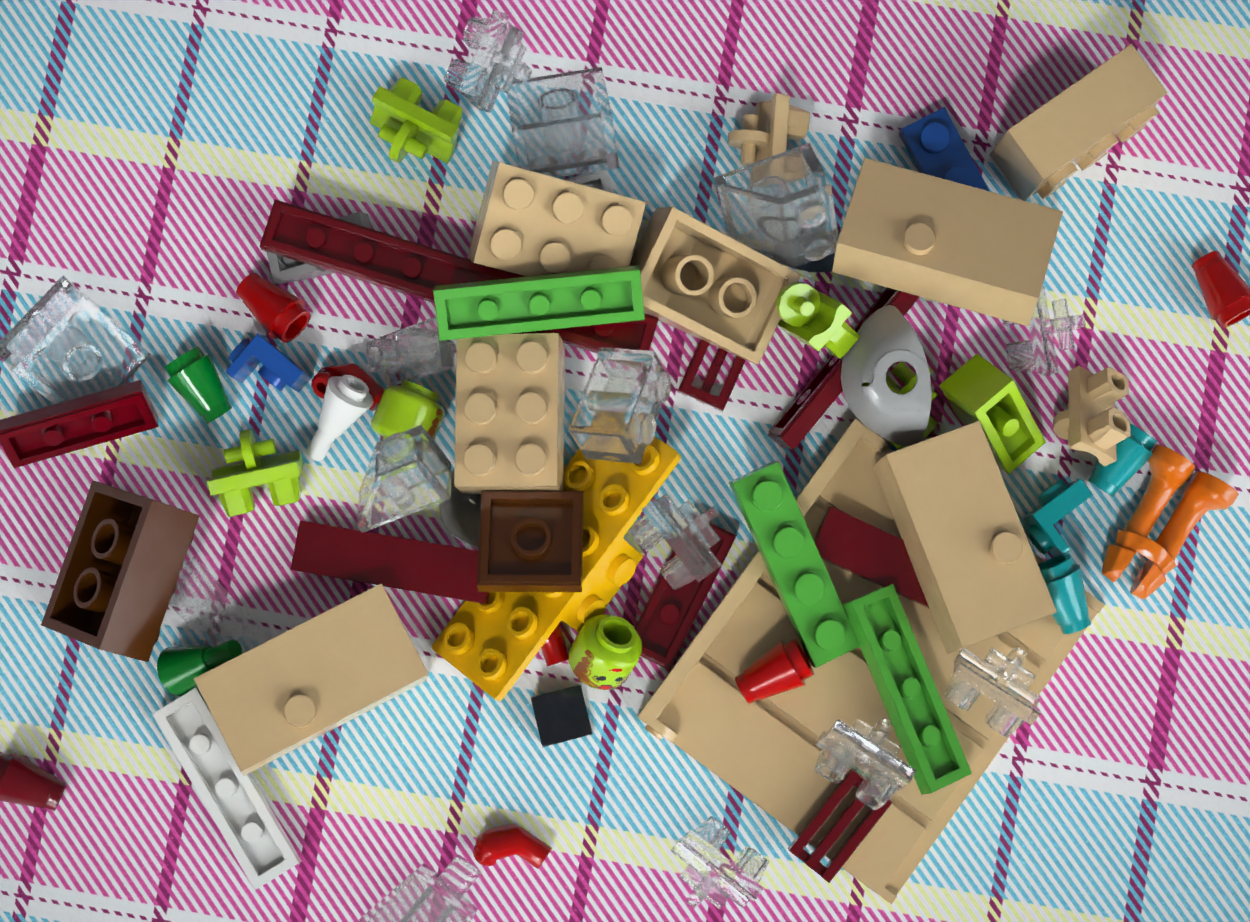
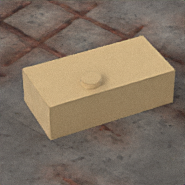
(946, 241)
(963, 537)
(311, 679)

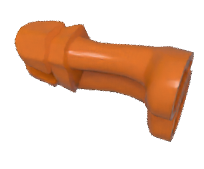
(1202, 493)

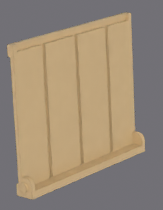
(770, 744)

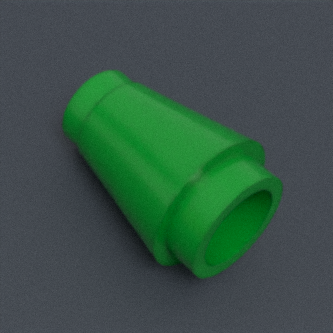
(199, 384)

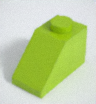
(990, 396)

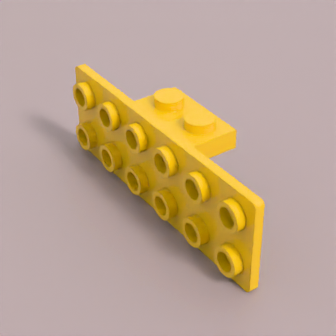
(502, 637)

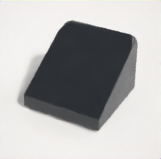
(561, 715)

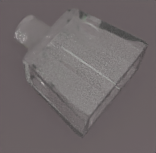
(429, 896)

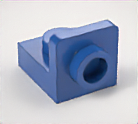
(276, 366)

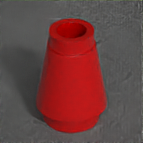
(1222, 289)
(274, 308)
(775, 672)

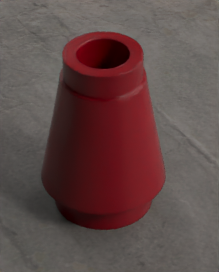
(28, 783)

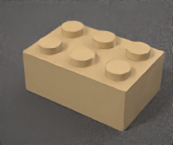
(1079, 125)
(552, 224)
(510, 413)

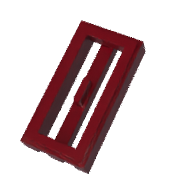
(703, 395)
(852, 842)

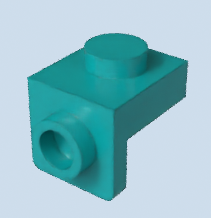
(1056, 503)

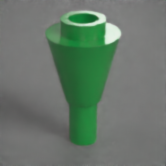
(181, 664)

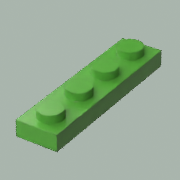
(539, 303)
(794, 564)
(907, 689)

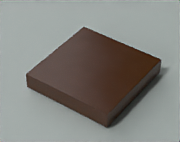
(530, 541)

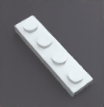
(228, 795)

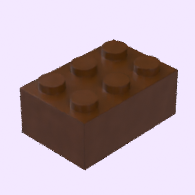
(120, 571)

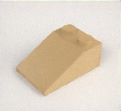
(709, 284)

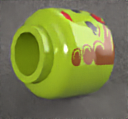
(406, 408)
(605, 652)

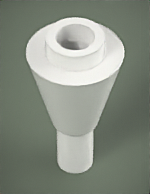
(343, 404)

